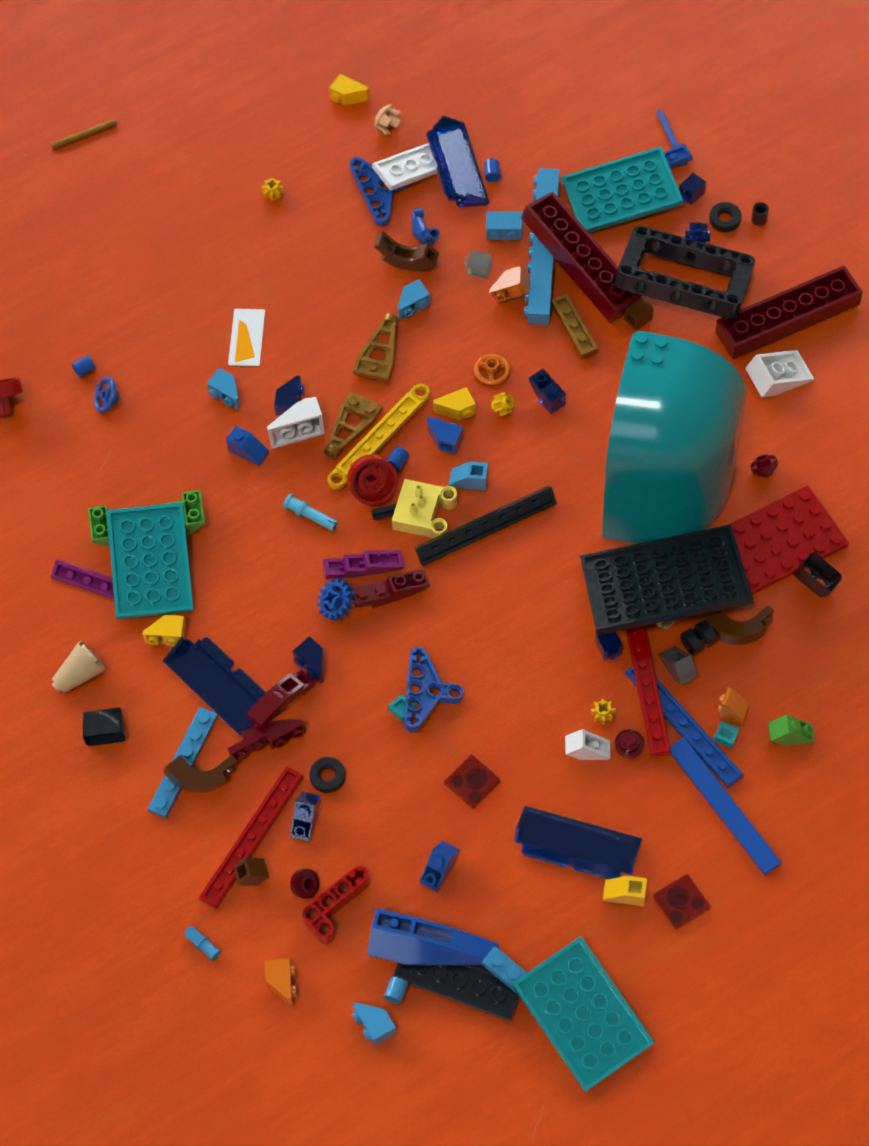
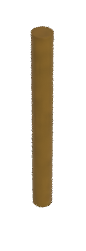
(83, 134)

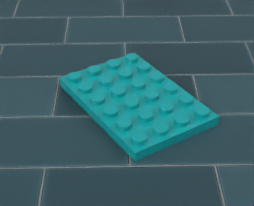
(622, 190)
(149, 561)
(582, 1013)

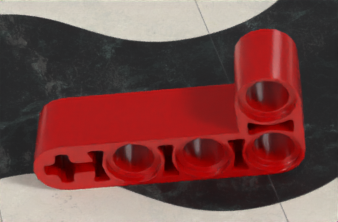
(339, 901)

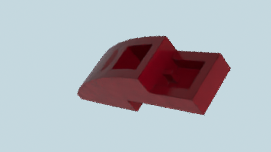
(390, 590)
(279, 696)
(273, 733)

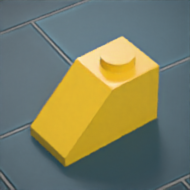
(348, 91)
(456, 405)

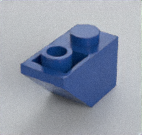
(445, 435)
(439, 865)

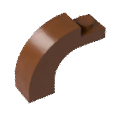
(405, 257)
(740, 632)
(198, 781)

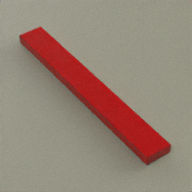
(648, 692)
(251, 836)

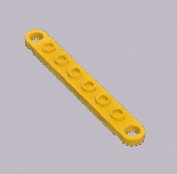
(381, 433)

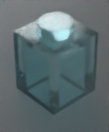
(478, 263)

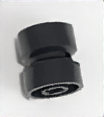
(699, 636)

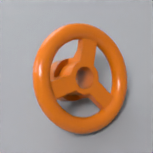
(492, 360)

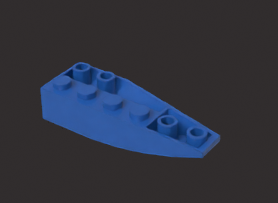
(423, 942)

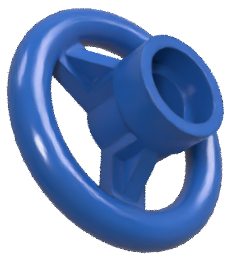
(109, 395)

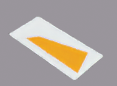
(246, 337)

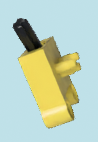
(418, 507)

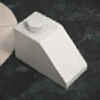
(587, 746)

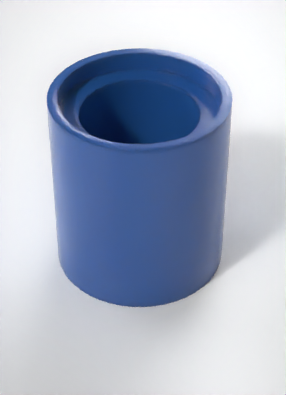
(492, 170)
(83, 366)
(398, 458)

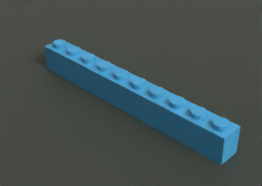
(542, 260)

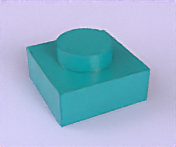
(397, 707)
(726, 734)

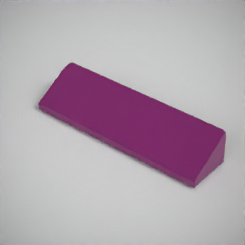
(83, 578)

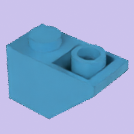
(413, 298)
(223, 386)
(470, 476)
(375, 1022)

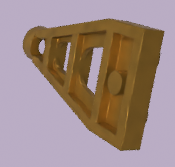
(374, 368)
(360, 407)

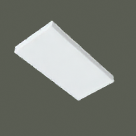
(406, 167)

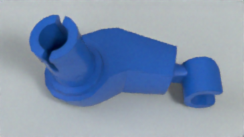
(419, 230)

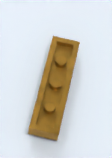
(574, 326)

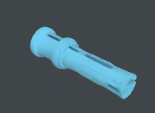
(303, 509)

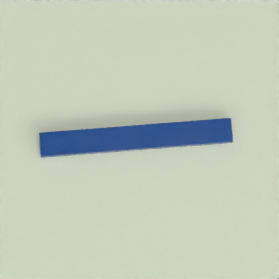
(695, 736)
(724, 806)

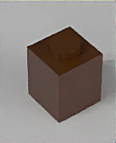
(638, 314)
(251, 871)

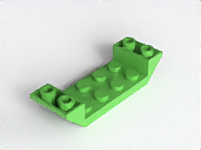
(192, 516)

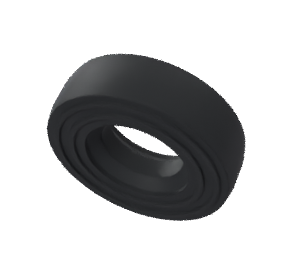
(725, 207)
(324, 763)

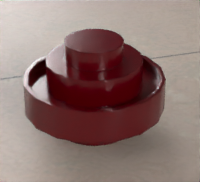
(764, 465)
(629, 743)
(304, 883)

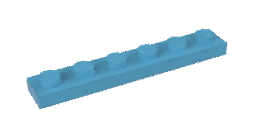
(189, 749)

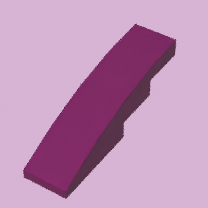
(363, 564)

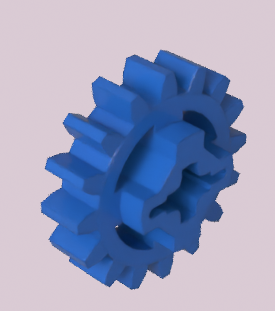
(336, 599)

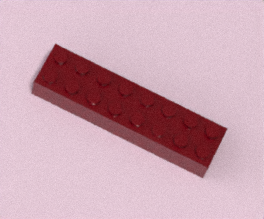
(578, 254)
(789, 312)

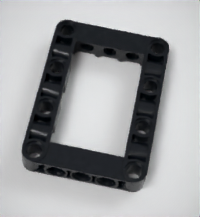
(689, 294)

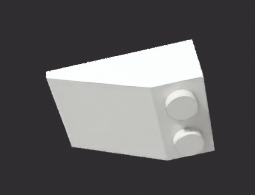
(778, 372)
(297, 424)

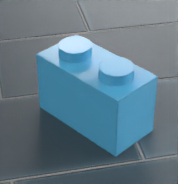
(504, 225)

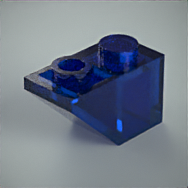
(548, 391)
(288, 395)
(311, 658)
(305, 816)

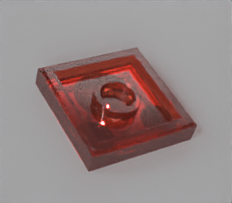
(472, 781)
(681, 901)

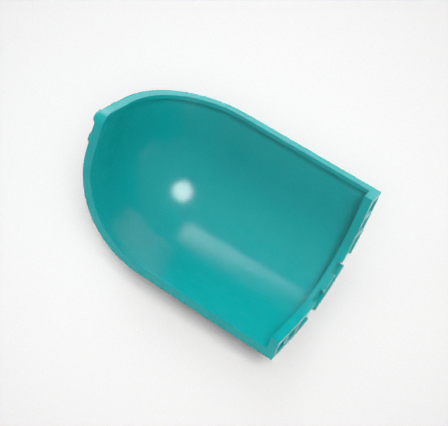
(671, 440)

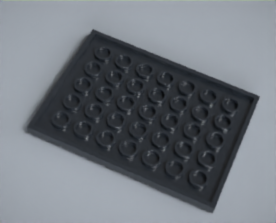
(665, 579)

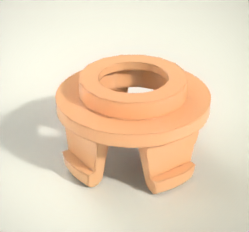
(386, 117)

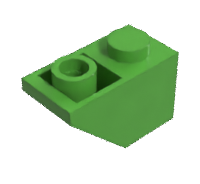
(791, 731)

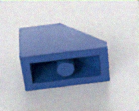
(246, 446)

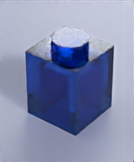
(692, 188)
(609, 645)

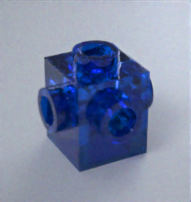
(698, 232)

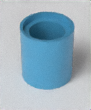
(396, 990)

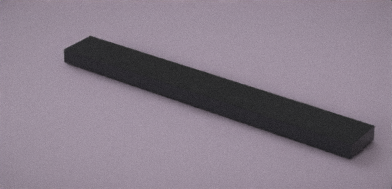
(485, 525)

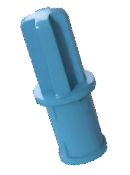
(202, 943)

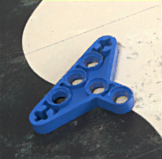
(380, 195)
(426, 682)

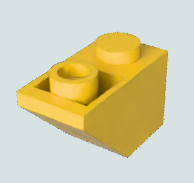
(165, 630)
(625, 890)

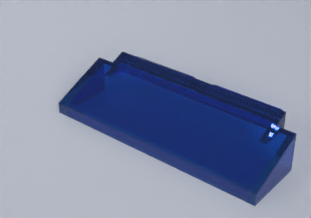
(456, 163)
(214, 680)
(576, 844)

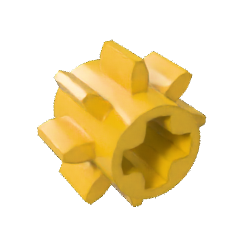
(272, 189)
(502, 404)
(603, 716)

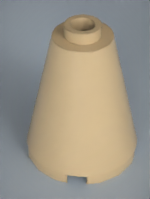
(77, 668)

